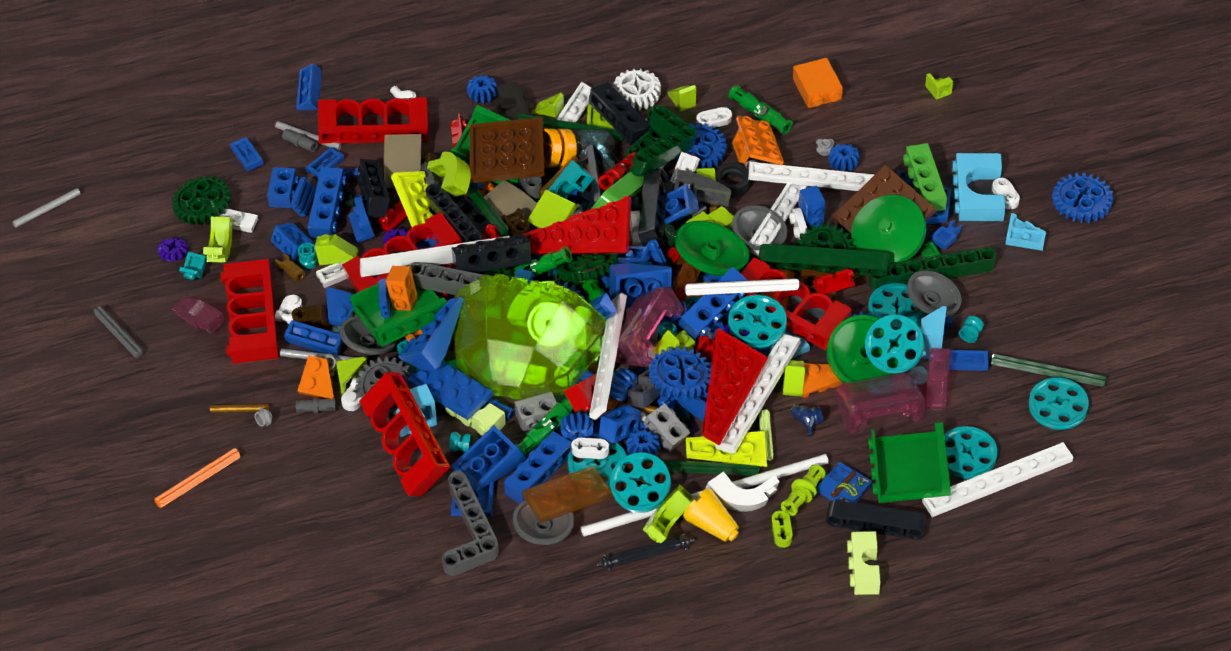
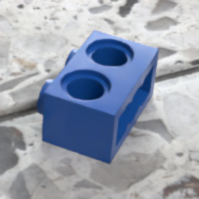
(282, 187)
(812, 206)
(619, 423)

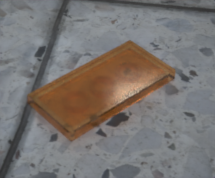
(567, 494)

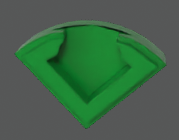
(929, 250)

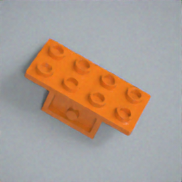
(756, 141)

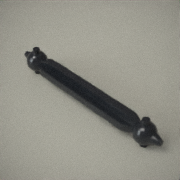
(645, 552)

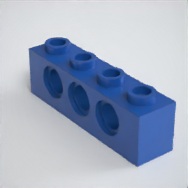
(326, 202)
(690, 320)
(547, 465)

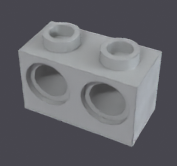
(533, 409)
(664, 429)

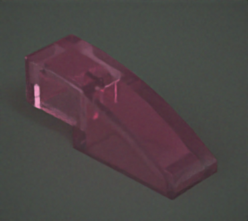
(199, 314)
(938, 378)

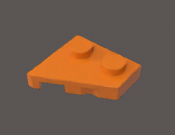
(818, 378)
(316, 379)

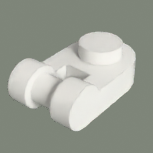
(287, 306)
(349, 399)

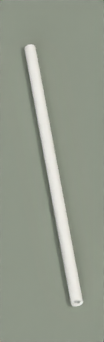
(742, 483)

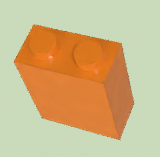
(817, 82)

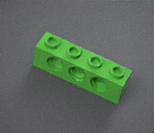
(925, 175)

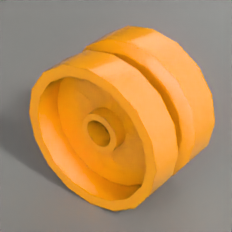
(558, 147)

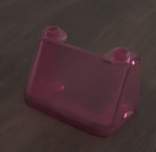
(641, 322)
(879, 398)

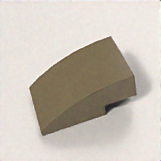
(401, 154)
(507, 198)

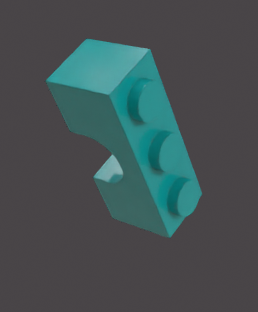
(570, 179)

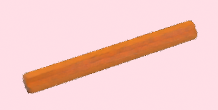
(196, 478)

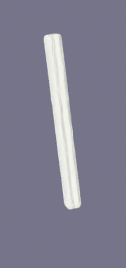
(741, 286)

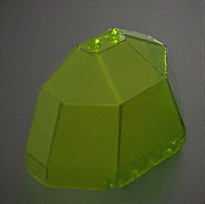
(525, 336)

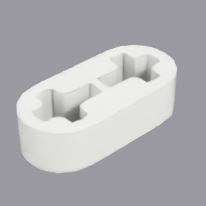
(590, 448)

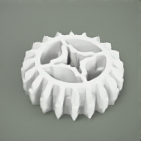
(638, 88)

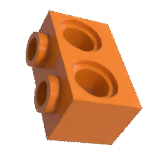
(401, 288)

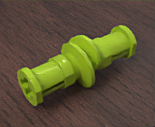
(803, 489)

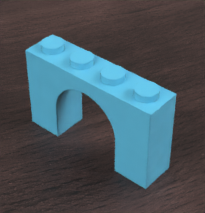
(969, 204)

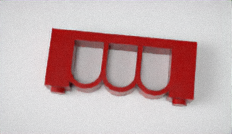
(330, 111)
(434, 228)
(816, 334)
(253, 346)
(376, 404)

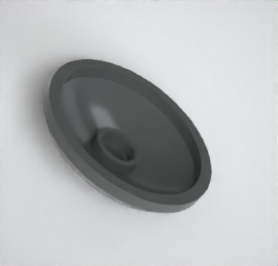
(748, 221)
(931, 291)
(359, 338)
(542, 533)

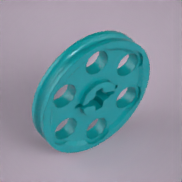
(889, 304)
(757, 314)
(893, 335)
(1055, 410)
(972, 445)
(604, 468)
(643, 491)

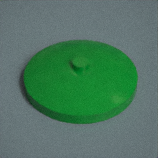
(890, 226)
(711, 247)
(848, 354)

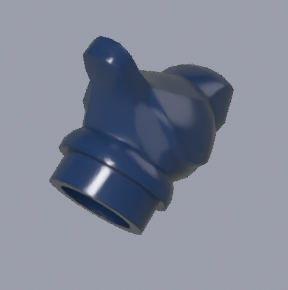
(807, 416)

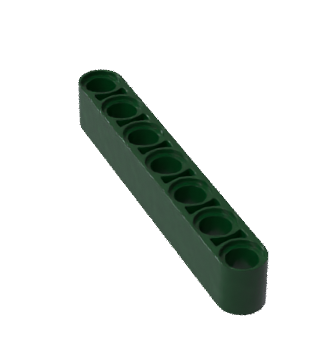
(824, 259)
(949, 265)

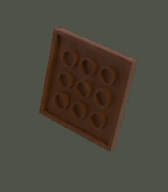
(507, 150)
(881, 184)

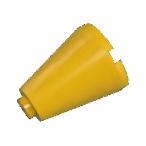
(711, 516)

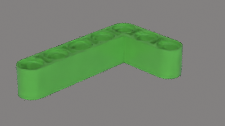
(627, 186)

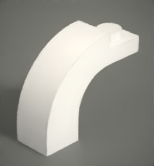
(742, 499)

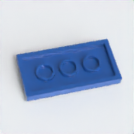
(453, 389)

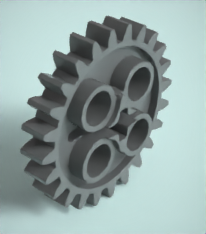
(368, 376)

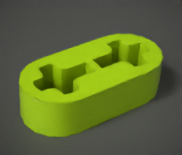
(785, 528)

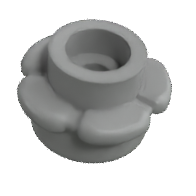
(263, 417)

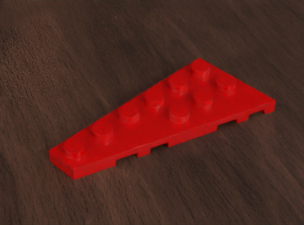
(590, 232)
(730, 381)

